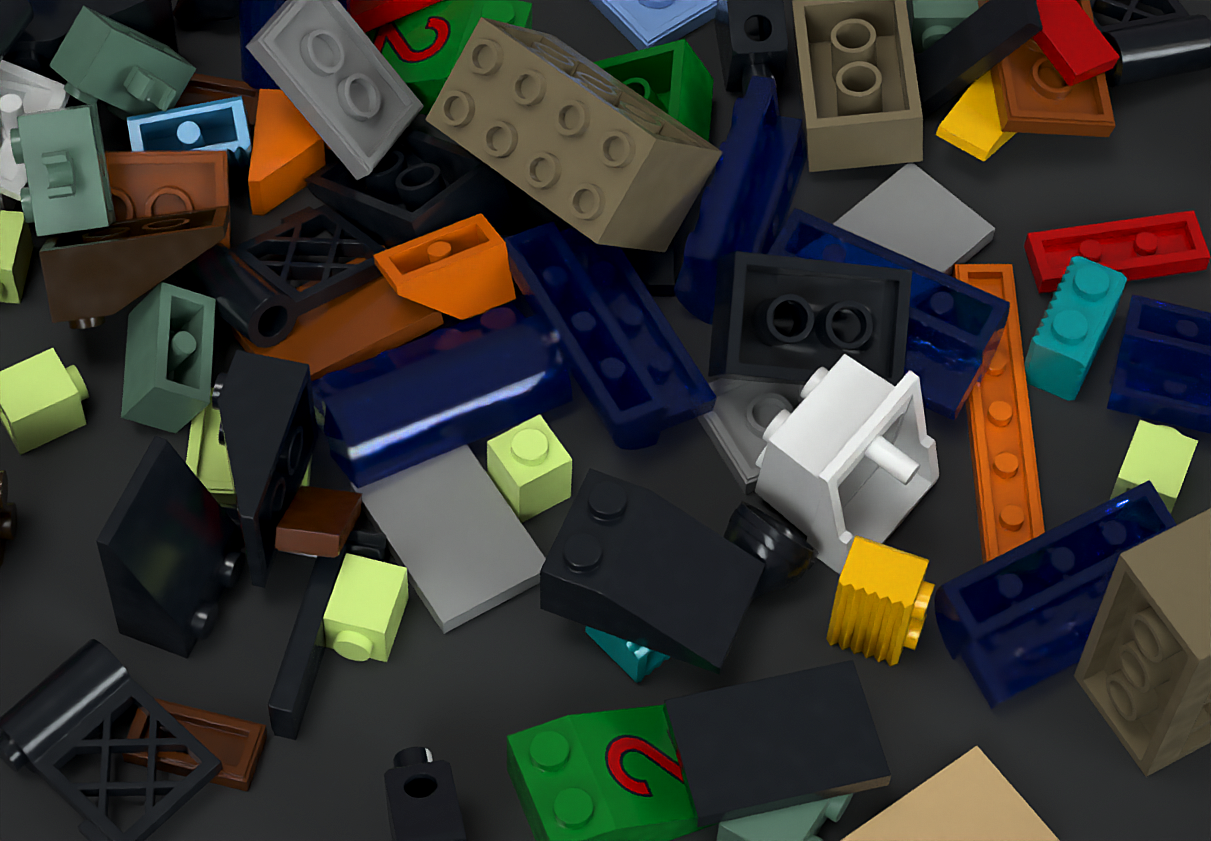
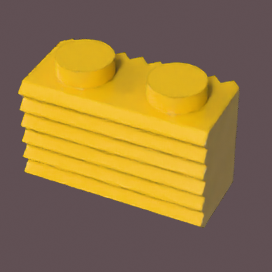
(880, 601)

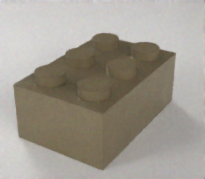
(857, 83)

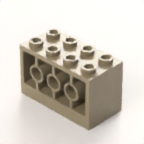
(573, 136)
(1153, 647)

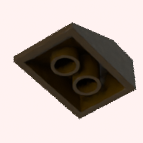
(111, 266)

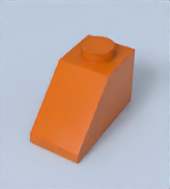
(282, 152)
(452, 269)

